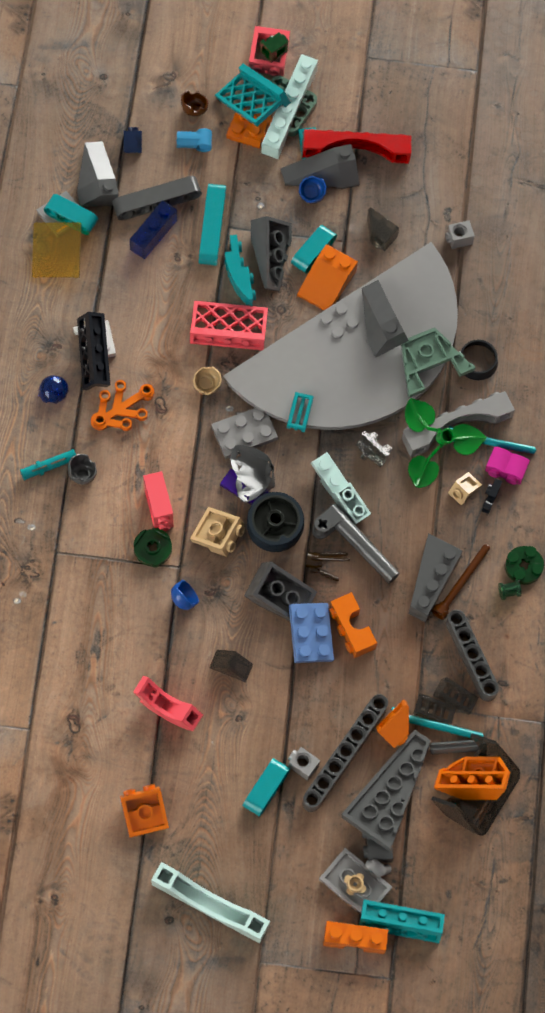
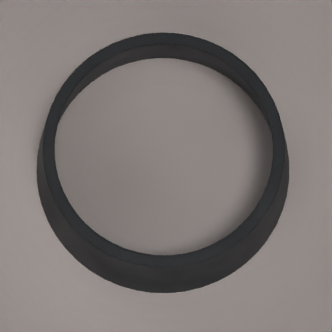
(475, 375)

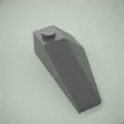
(334, 166)
(96, 178)
(381, 322)

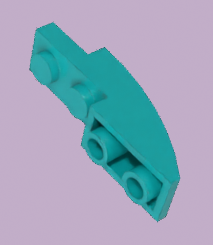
(238, 274)

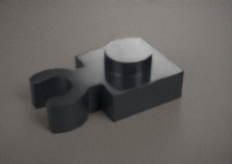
(492, 491)

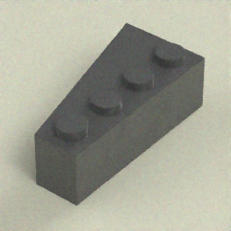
(434, 572)

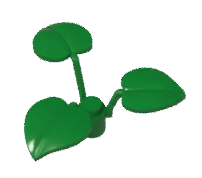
(465, 437)

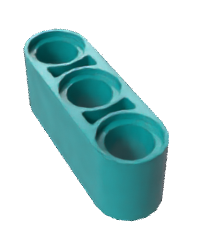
(69, 212)
(312, 247)
(266, 787)

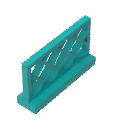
(261, 86)

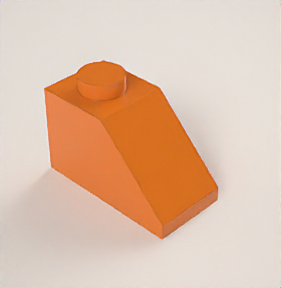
(395, 725)

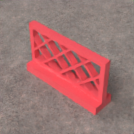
(228, 337)

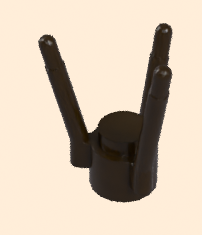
(316, 559)

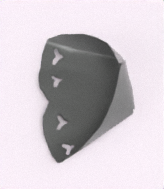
(253, 472)

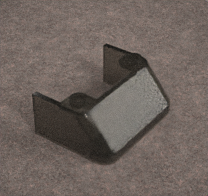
(480, 814)

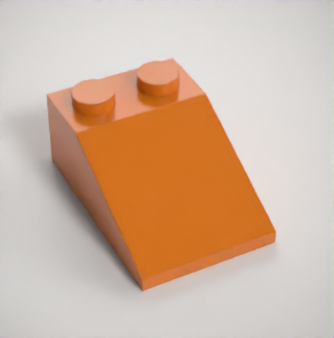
(327, 278)

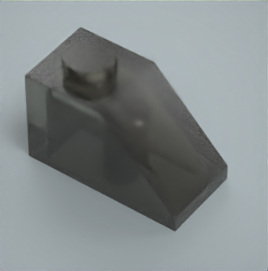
(381, 230)

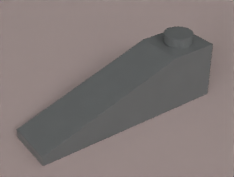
(270, 244)

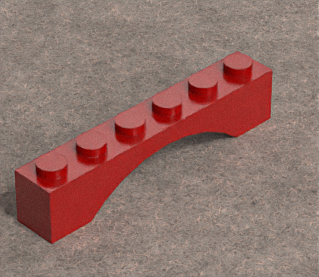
(390, 146)

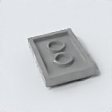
(248, 428)
(349, 864)

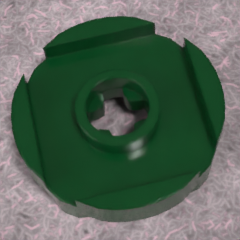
(143, 552)
(529, 555)

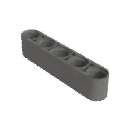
(148, 199)
(472, 665)

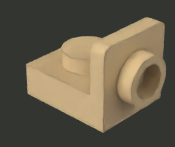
(464, 488)

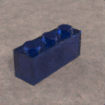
(153, 229)

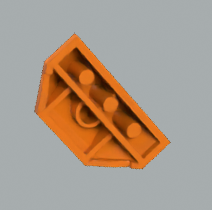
(474, 778)

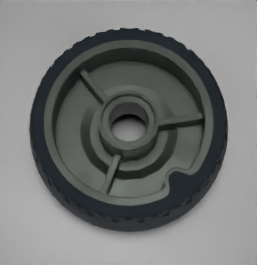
(275, 536)

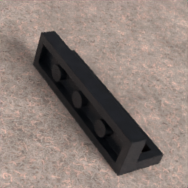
(94, 350)

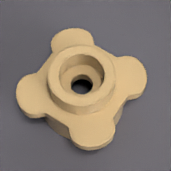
(351, 889)

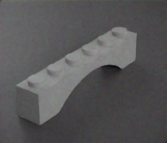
(492, 410)

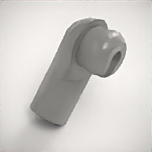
(377, 867)

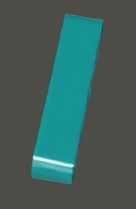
(212, 224)

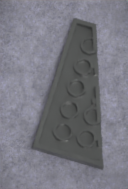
(384, 799)

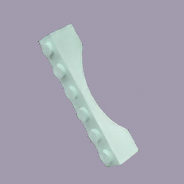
(283, 118)
(194, 895)

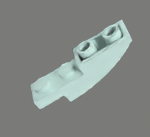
(339, 489)

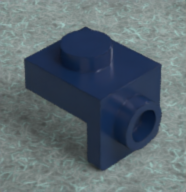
(132, 140)

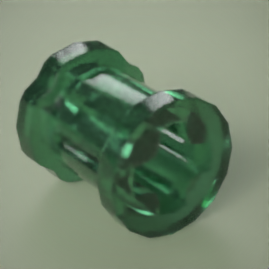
(509, 589)

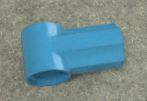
(200, 139)

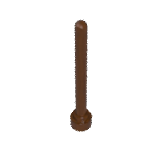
(441, 610)

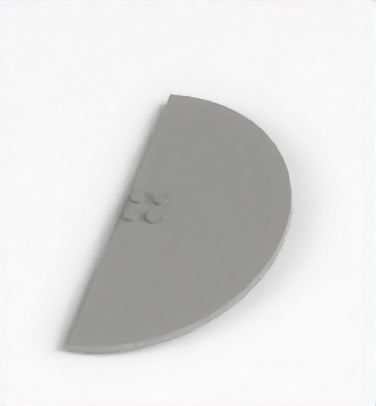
(334, 361)

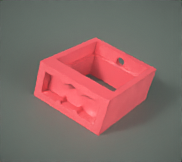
(265, 66)
(158, 501)

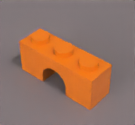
(357, 640)
(349, 935)

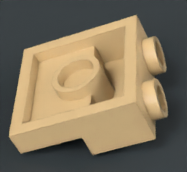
(218, 531)

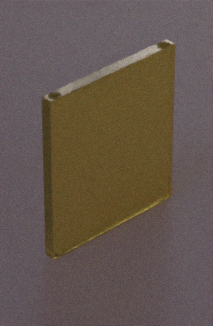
(56, 250)

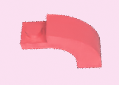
(166, 706)

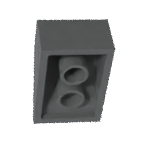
(277, 589)

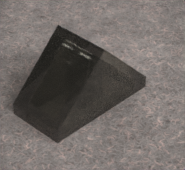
(231, 664)

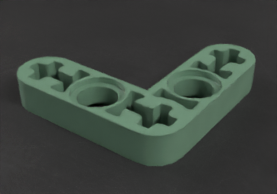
(305, 107)

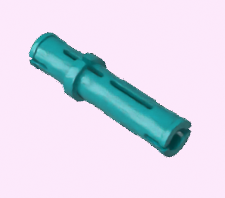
(27, 472)

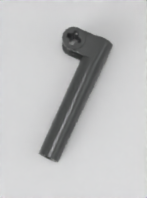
(336, 519)

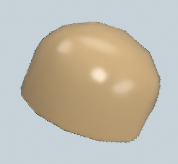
(207, 380)

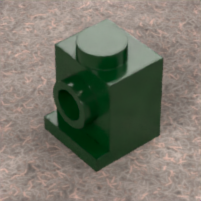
(274, 46)

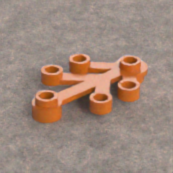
(120, 409)

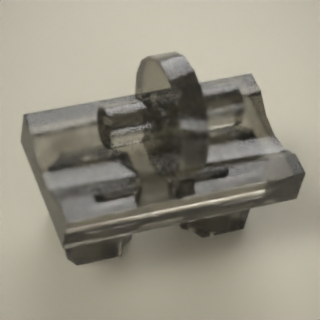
(372, 449)

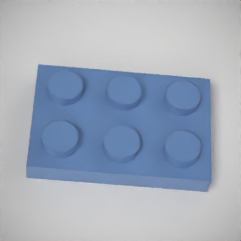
(311, 632)

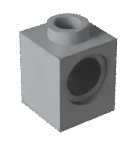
(463, 228)
(306, 771)

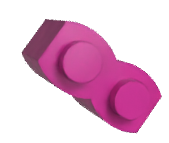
(507, 465)

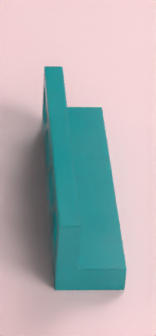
(403, 921)

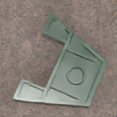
(426, 352)

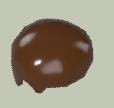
(194, 103)

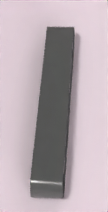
(341, 761)

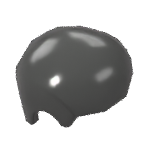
(81, 469)

